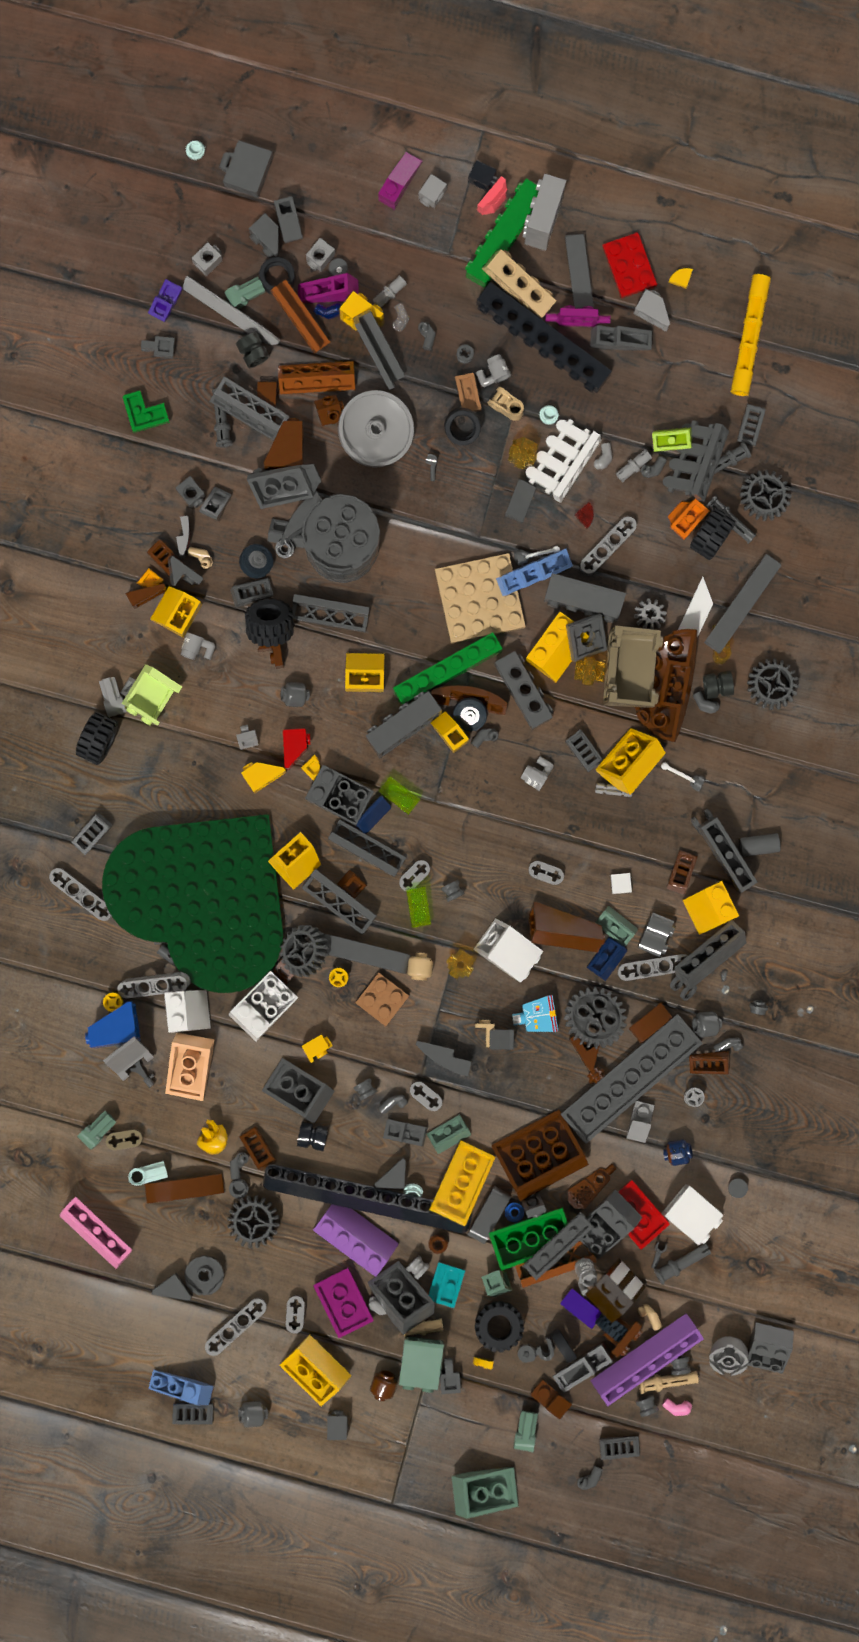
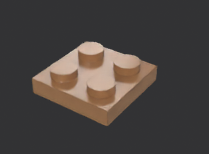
(382, 999)

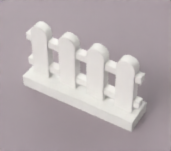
(562, 469)

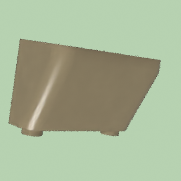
(631, 667)

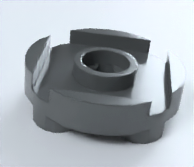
(204, 1286)

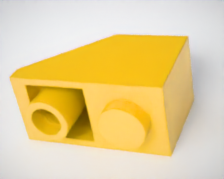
(450, 732)

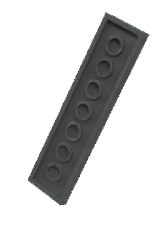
(631, 1078)

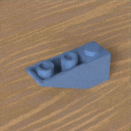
(181, 1387)

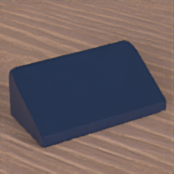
(373, 815)
(607, 959)

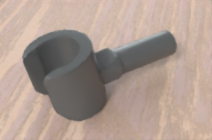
(432, 460)
(658, 1254)

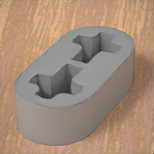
(411, 872)
(544, 877)
(423, 1100)
(290, 1313)

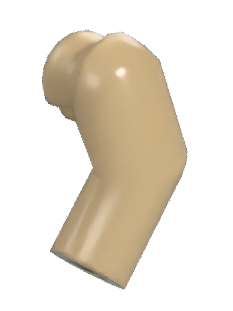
(203, 556)

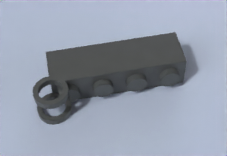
(725, 852)
(708, 958)

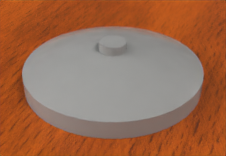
(375, 428)

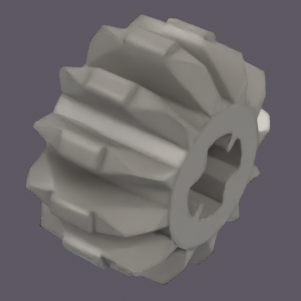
(654, 621)

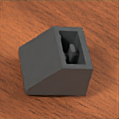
(770, 1347)

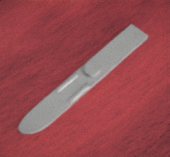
(228, 311)

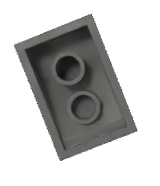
(298, 1090)
(402, 1297)

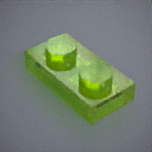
(399, 795)
(418, 906)

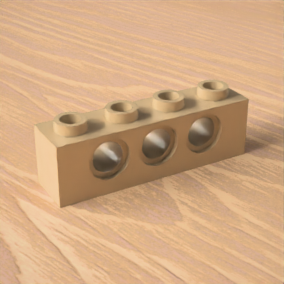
(494, 269)

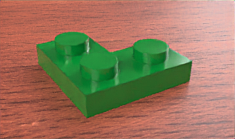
(141, 417)

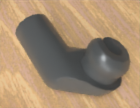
(428, 333)

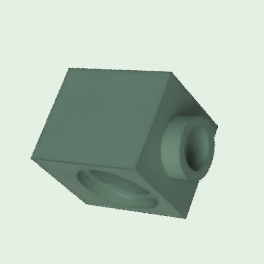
(496, 1283)

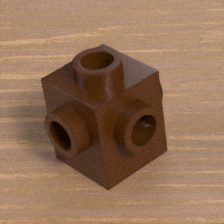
(329, 409)

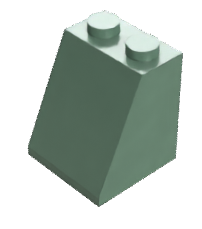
(421, 1363)

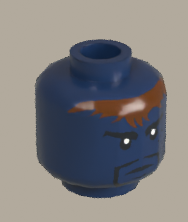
(678, 1152)

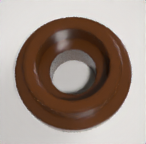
(596, 1075)
(436, 1250)

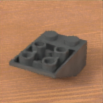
(339, 795)
(611, 1223)

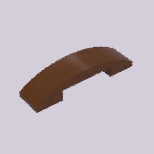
(493, 702)
(184, 1188)

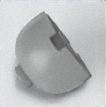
(729, 1356)

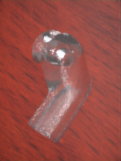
(402, 318)

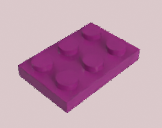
(343, 1303)

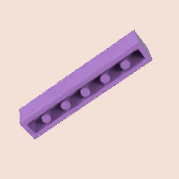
(647, 1359)

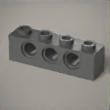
(533, 718)

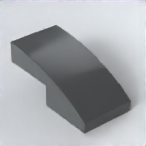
(405, 1132)

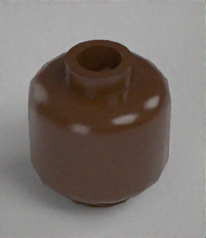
(383, 1385)

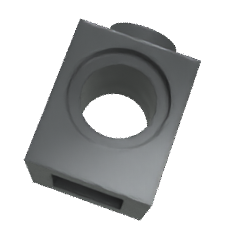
(187, 485)
(337, 1425)

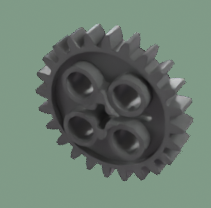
(609, 1010)

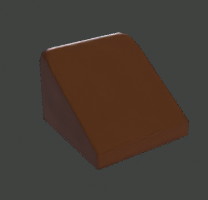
(351, 884)

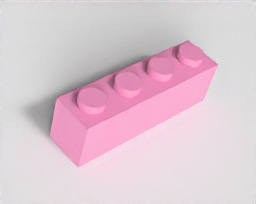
(95, 1233)

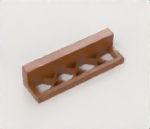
(300, 316)
(316, 379)
(556, 1270)

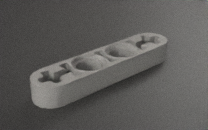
(606, 544)
(79, 897)
(654, 967)
(154, 988)
(237, 1328)

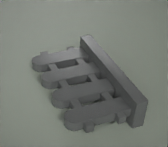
(706, 463)

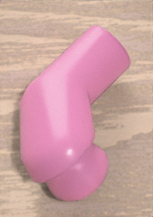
(677, 1410)

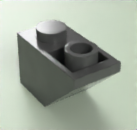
(288, 219)
(266, 234)

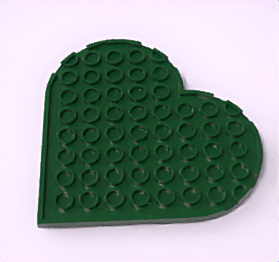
(203, 894)

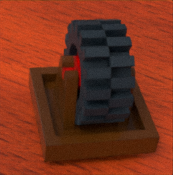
(619, 1333)

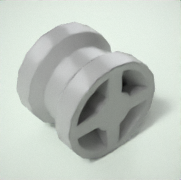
(697, 1095)
(417, 1267)

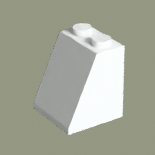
(508, 950)
(187, 1011)
(692, 1214)

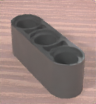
(489, 1214)

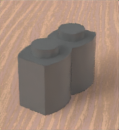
(656, 934)

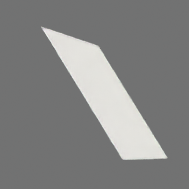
(698, 609)

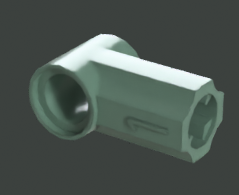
(240, 294)
(94, 1133)
(526, 1435)

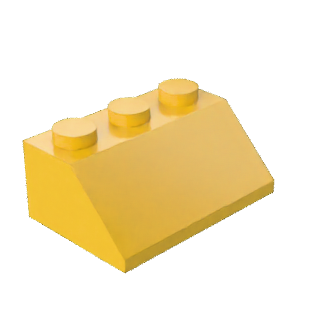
(552, 651)
(631, 760)
(315, 1370)

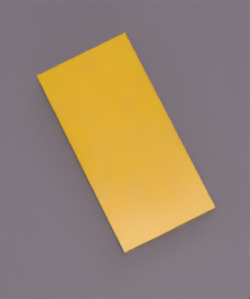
(462, 1183)

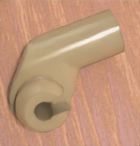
(652, 1315)

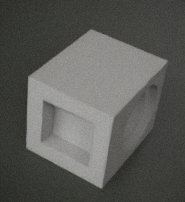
(432, 191)
(320, 247)
(207, 267)

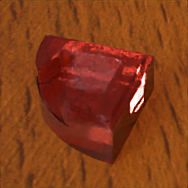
(585, 515)

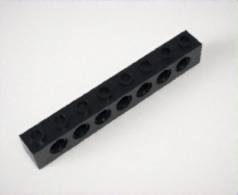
(493, 294)

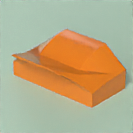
(687, 517)

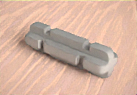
(610, 790)

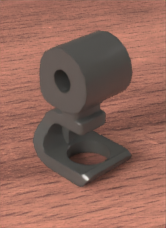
(528, 1354)

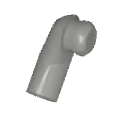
(606, 457)
(375, 1305)

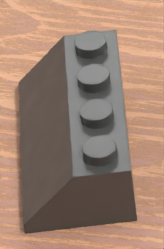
(584, 597)
(403, 724)

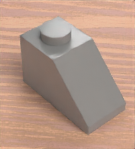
(652, 309)

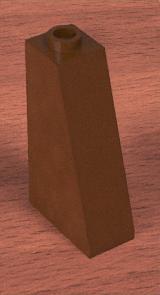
(563, 930)

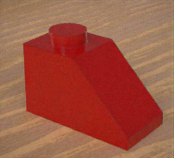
(295, 745)

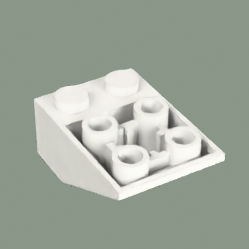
(263, 1006)

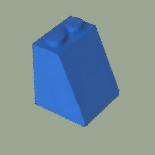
(115, 1028)

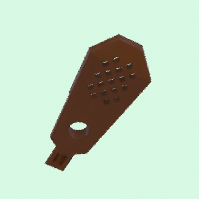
(592, 1186)

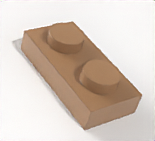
(468, 392)

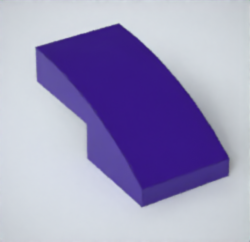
(166, 300)
(581, 1308)

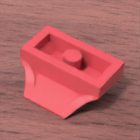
(493, 198)

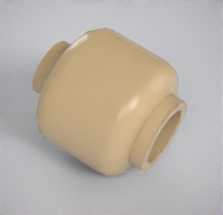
(420, 967)

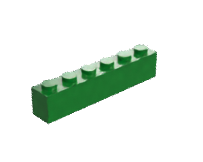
(505, 233)
(448, 669)

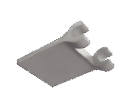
(127, 1056)

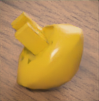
(213, 1138)

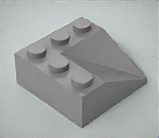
(545, 211)

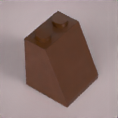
(287, 447)

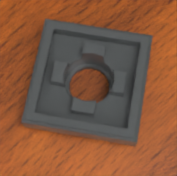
(596, 642)

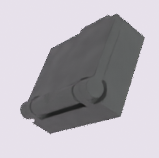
(246, 169)

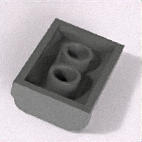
(283, 484)

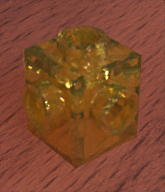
(523, 453)
(589, 671)
(467, 961)

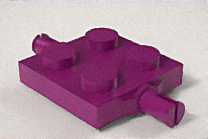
(578, 317)

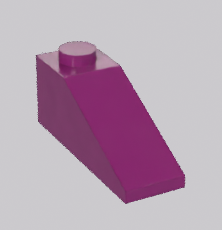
(399, 180)
(328, 289)

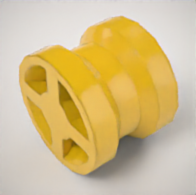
(338, 977)
(109, 1001)

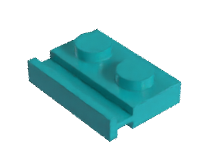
(446, 1284)

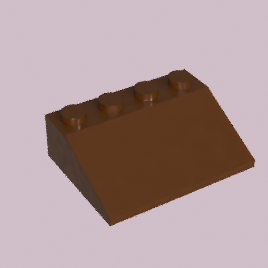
(539, 1155)

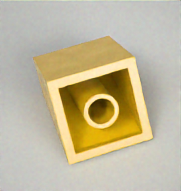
(710, 908)

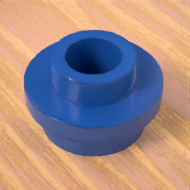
(511, 1206)

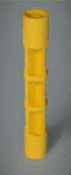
(752, 324)

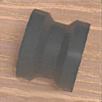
(452, 891)
(365, 1089)
(680, 1366)
(647, 1405)

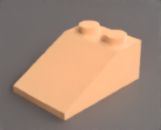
(189, 1066)

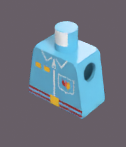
(537, 1016)

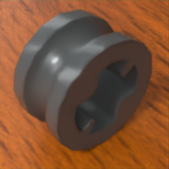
(462, 359)

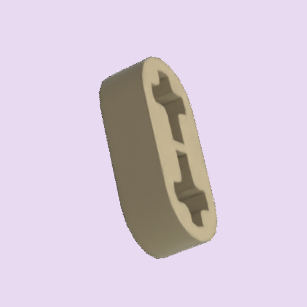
(125, 1144)

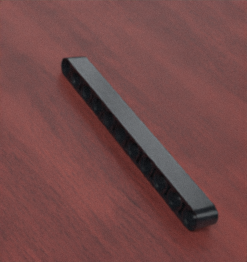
(357, 1197)

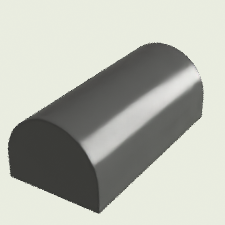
(759, 845)

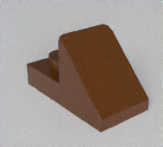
(276, 656)
(587, 1056)
(550, 1399)

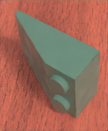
(484, 1492)

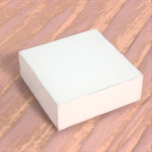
(621, 883)

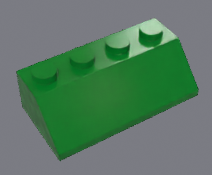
(522, 1240)

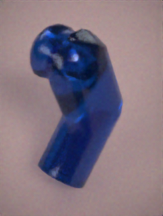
(329, 312)

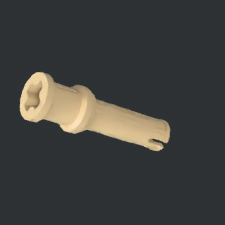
(658, 1382)

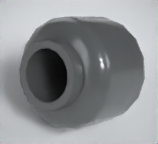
(294, 694)
(706, 1024)
(252, 1414)

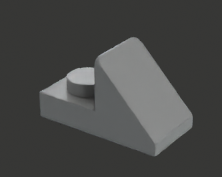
(640, 1121)

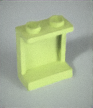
(150, 694)

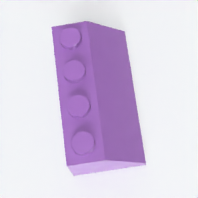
(356, 1238)

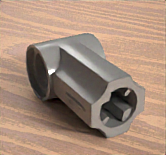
(112, 697)

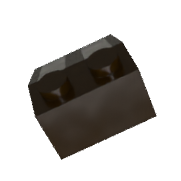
(615, 1291)

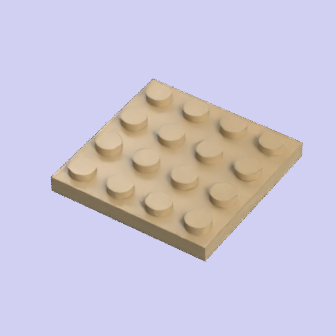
(474, 600)

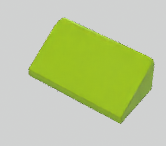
(672, 439)

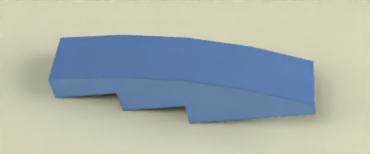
(534, 572)

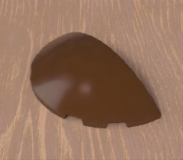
(673, 684)

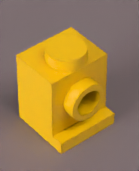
(317, 1047)

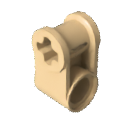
(504, 401)

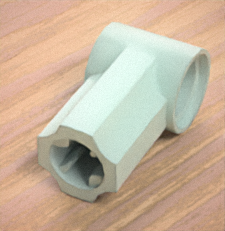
(150, 1173)

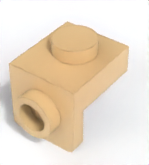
(486, 1024)

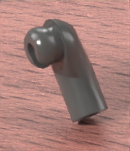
(653, 470)
(705, 705)
(484, 735)
(727, 1043)
(391, 1102)
(236, 1163)
(590, 1480)

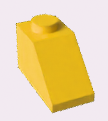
(261, 775)

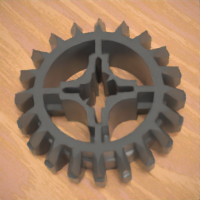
(767, 503)
(780, 686)
(311, 953)
(255, 1204)

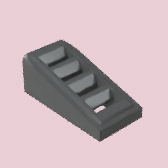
(759, 419)
(253, 598)
(569, 742)
(100, 819)
(176, 1406)
(603, 1449)

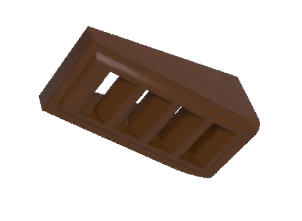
(166, 549)
(142, 596)
(678, 887)
(723, 1056)
(269, 1161)

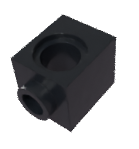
(482, 176)

